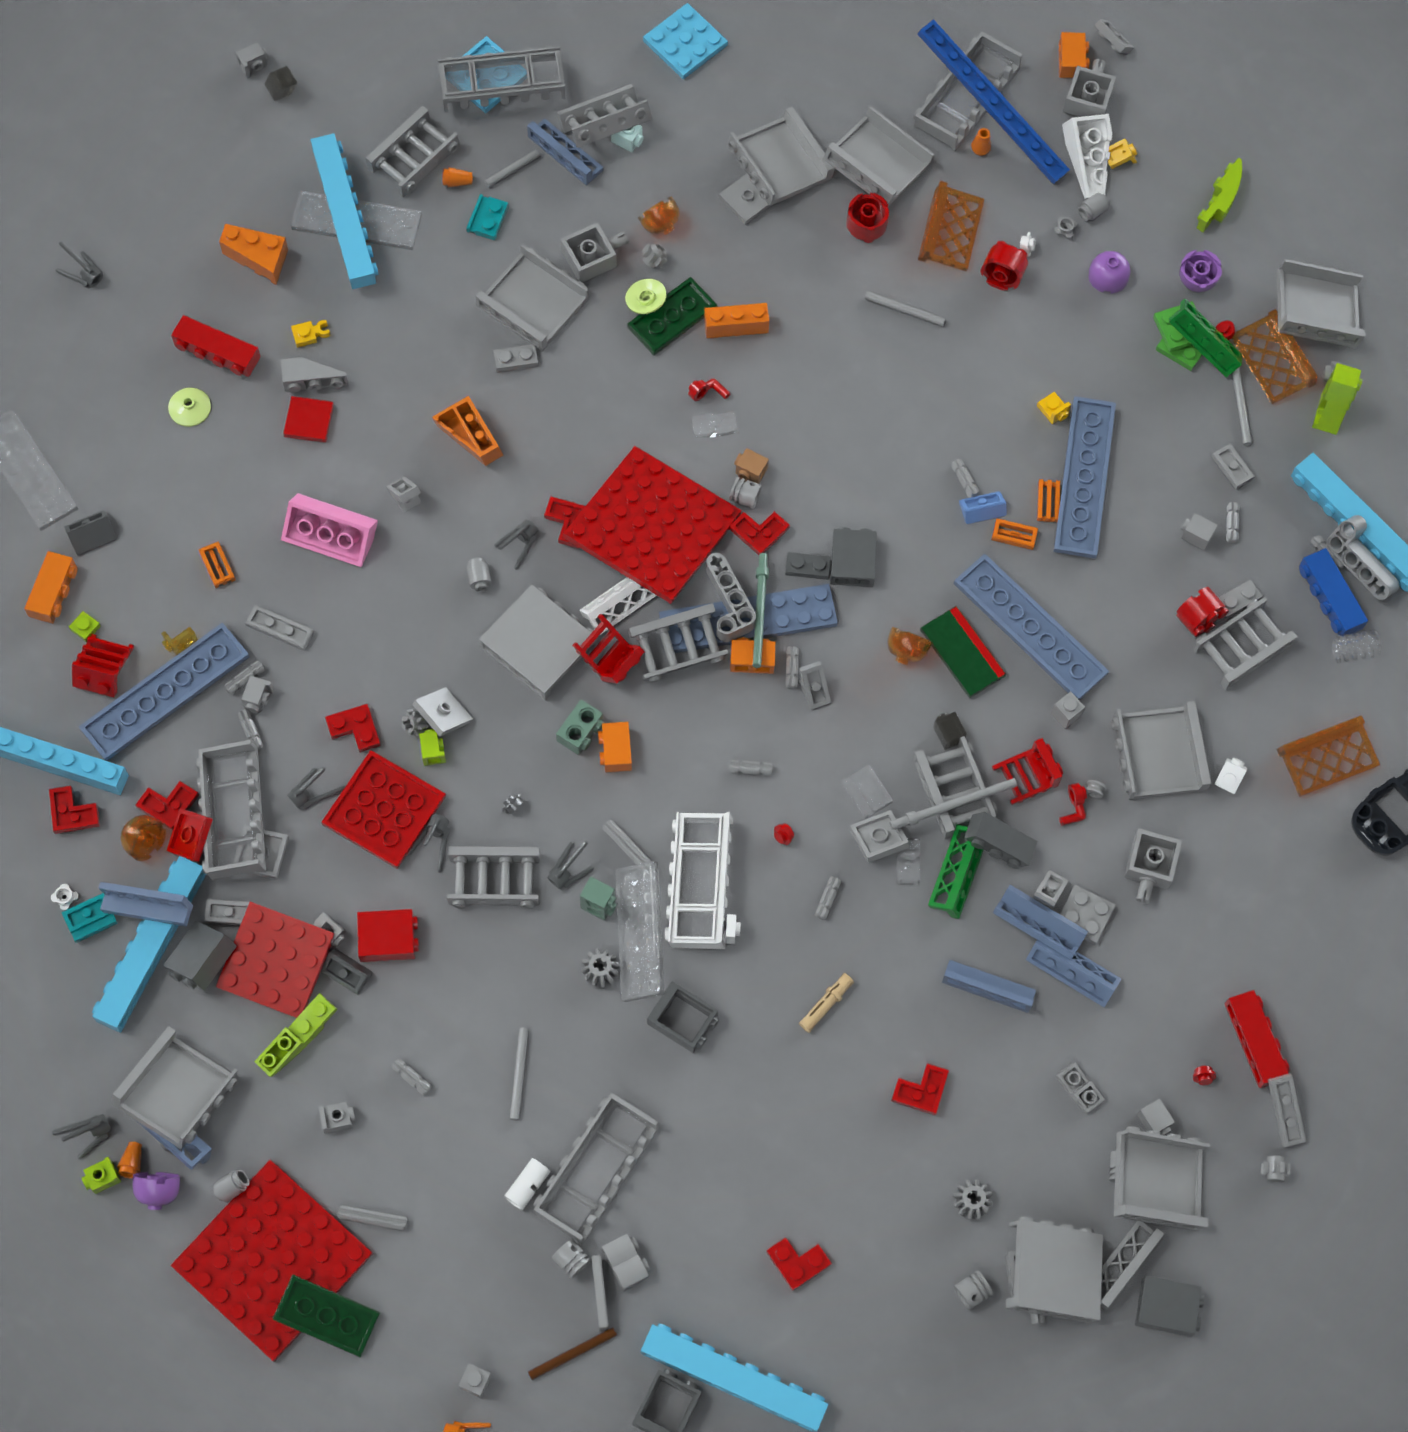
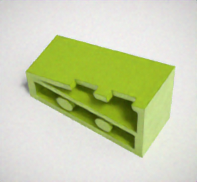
(1337, 398)

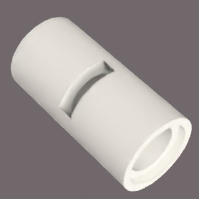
(527, 1183)

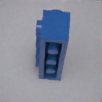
(1333, 593)

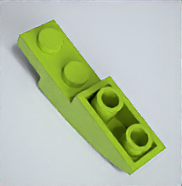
(1223, 196)
(296, 1036)

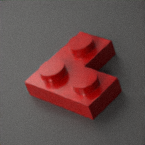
(562, 512)
(760, 536)
(355, 721)
(167, 809)
(67, 816)
(924, 1095)
(797, 1269)

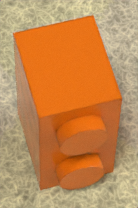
(1072, 53)
(743, 656)
(616, 747)

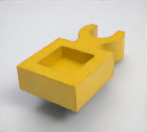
(306, 333)

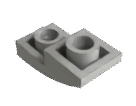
(1079, 1088)

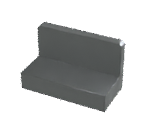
(90, 532)

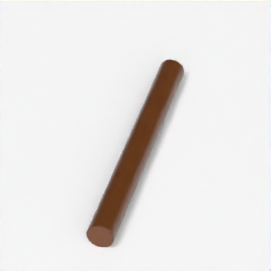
(572, 1353)

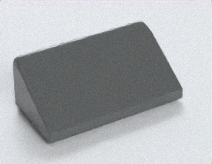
(346, 971)

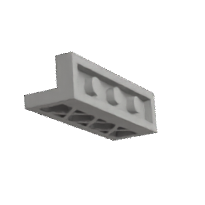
(1133, 1265)

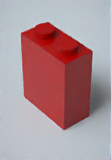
(387, 935)

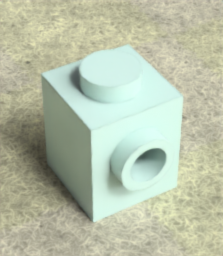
(628, 138)

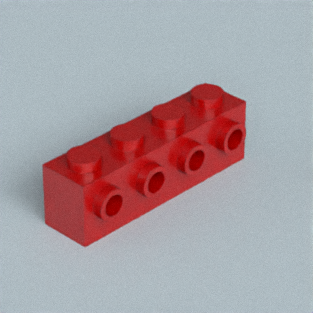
(215, 346)
(1256, 1037)

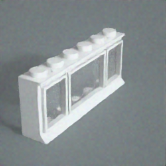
(698, 880)

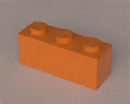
(736, 320)
(51, 587)

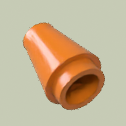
(982, 143)
(455, 177)
(131, 1160)

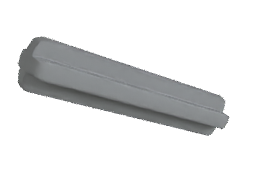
(625, 842)
(372, 1217)

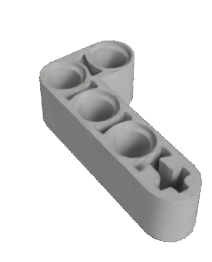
(1381, 581)
(727, 594)

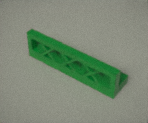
(1206, 338)
(964, 876)

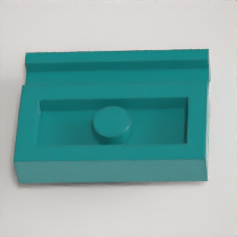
(487, 217)
(87, 919)

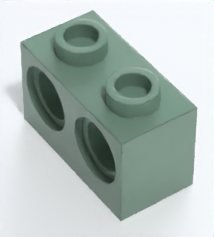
(575, 725)
(598, 898)

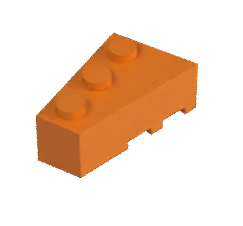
(255, 249)
(469, 430)

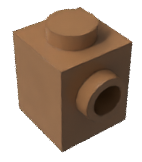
(751, 466)

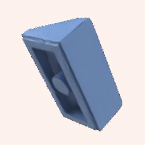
(983, 507)

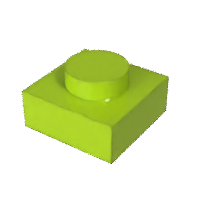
(84, 626)

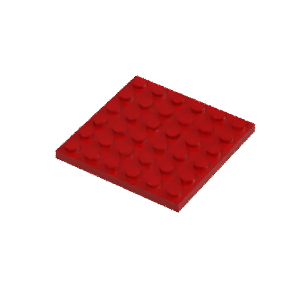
(652, 524)
(256, 1247)

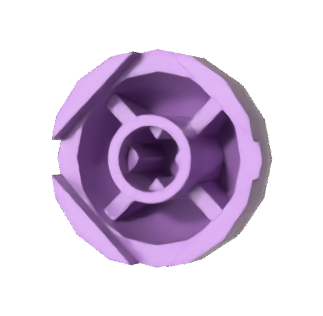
(1200, 270)
(1109, 272)
(155, 1188)

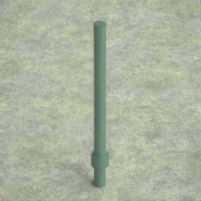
(762, 575)

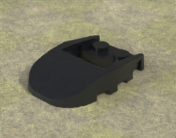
(1374, 825)

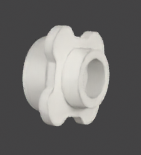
(1027, 243)
(58, 895)

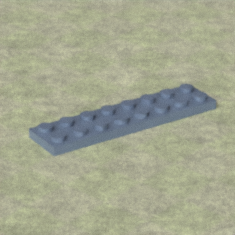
(1084, 477)
(783, 615)
(1031, 627)
(164, 692)

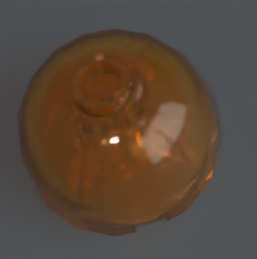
(661, 217)
(907, 646)
(142, 836)

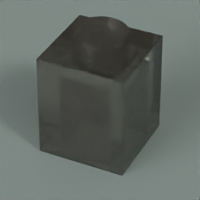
(280, 83)
(949, 729)

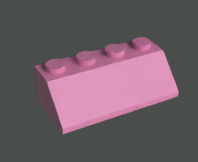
(328, 529)

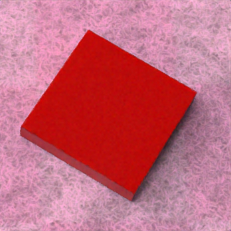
(308, 419)
(189, 835)

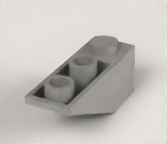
(306, 374)

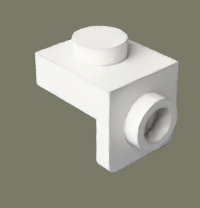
(1231, 775)
(732, 929)

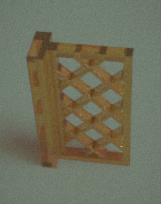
(934, 221)
(1292, 353)
(1323, 737)

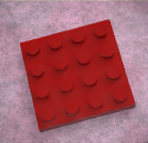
(383, 809)
(275, 960)

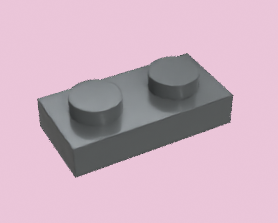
(807, 565)

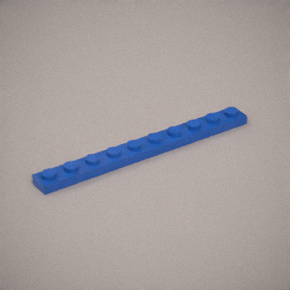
(993, 101)

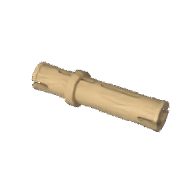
(832, 995)

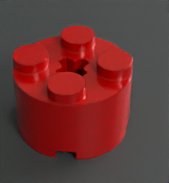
(867, 217)
(1004, 266)
(1201, 612)

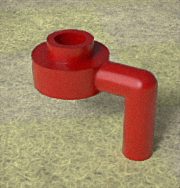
(699, 388)
(1077, 797)

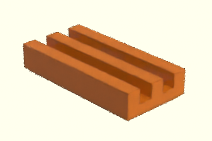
(1049, 484)
(1013, 541)
(223, 579)

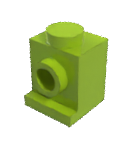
(432, 748)
(109, 1176)

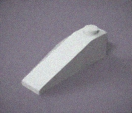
(1088, 147)

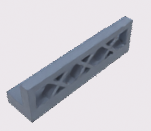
(561, 154)
(145, 904)
(1041, 920)
(1074, 974)
(989, 986)
(197, 1148)

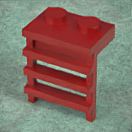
(618, 659)
(98, 673)
(1042, 765)

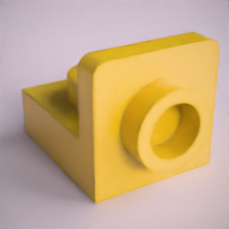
(1121, 153)
(1054, 408)

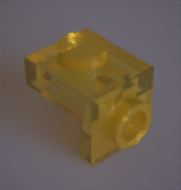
(180, 642)

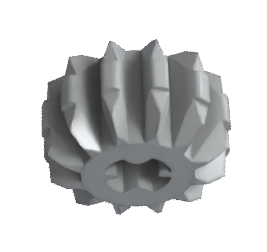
(608, 964)
(965, 1202)

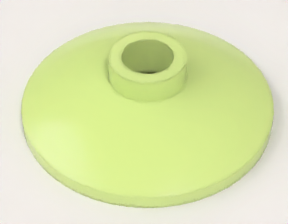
(644, 290)
(192, 414)

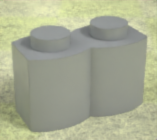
(625, 1261)

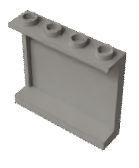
(879, 156)
(781, 158)
(533, 298)
(1319, 303)
(536, 640)
(1161, 752)
(173, 1089)
(1159, 1179)
(1057, 1271)

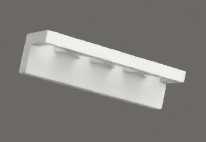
(613, 596)

